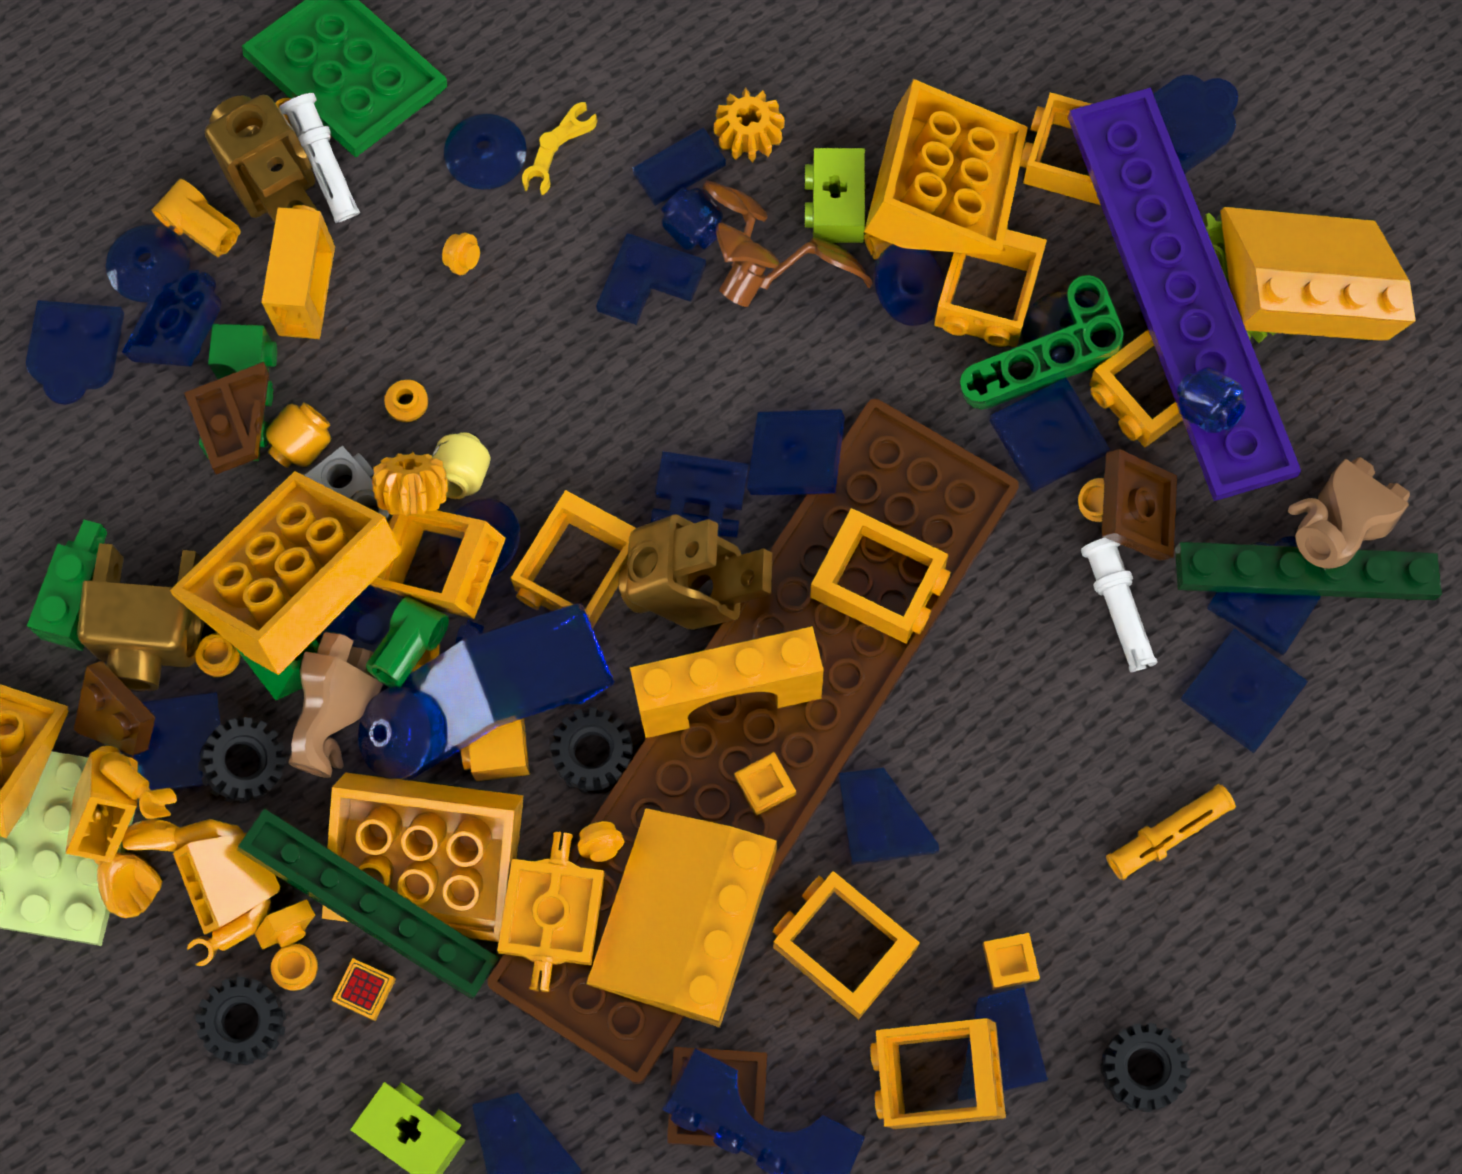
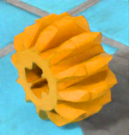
(749, 125)
(409, 484)

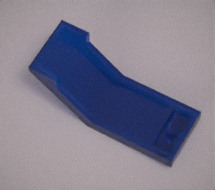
(508, 677)

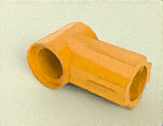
(192, 215)

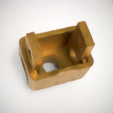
(247, 142)
(676, 558)
(137, 624)

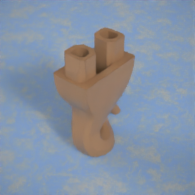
(1346, 513)
(334, 696)

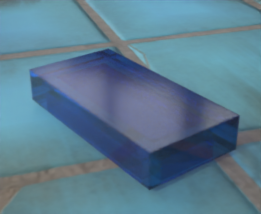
(679, 166)

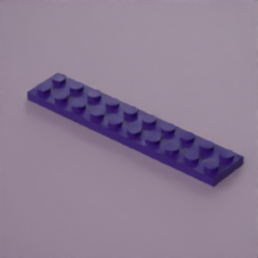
(1181, 285)

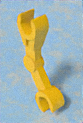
(550, 142)

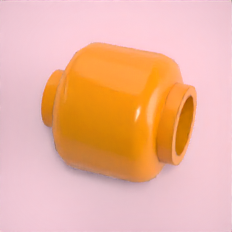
(298, 435)

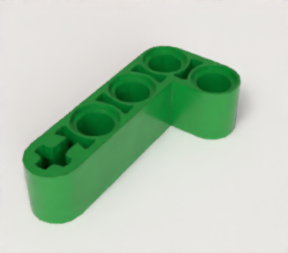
(1037, 352)

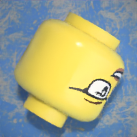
(464, 462)

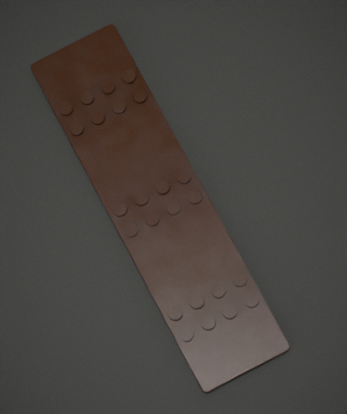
(890, 473)

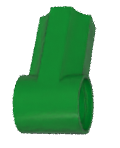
(412, 632)

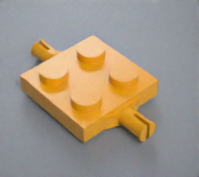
(551, 912)

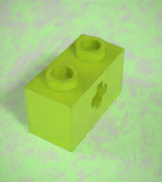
(840, 173)
(383, 1123)

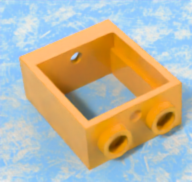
(1048, 176)
(1019, 252)
(298, 272)
(1110, 393)
(592, 521)
(469, 570)
(825, 587)
(882, 973)
(986, 1069)

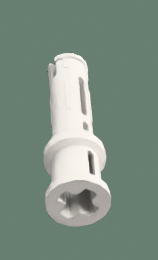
(315, 143)
(1114, 584)

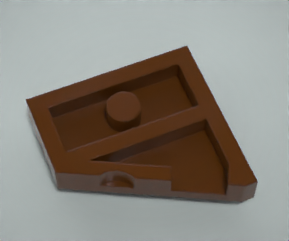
(231, 416)
(112, 712)

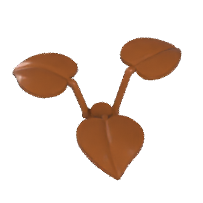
(752, 259)

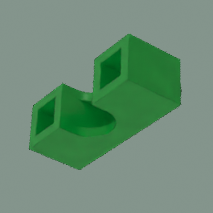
(239, 348)

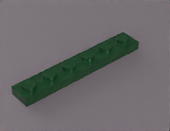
(1287, 572)
(367, 903)

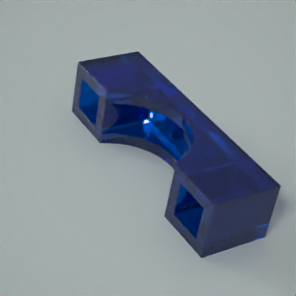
(709, 1100)

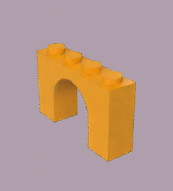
(775, 664)

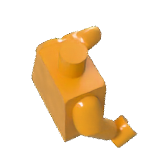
(99, 819)
(223, 884)

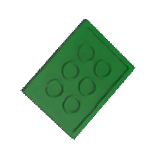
(353, 65)

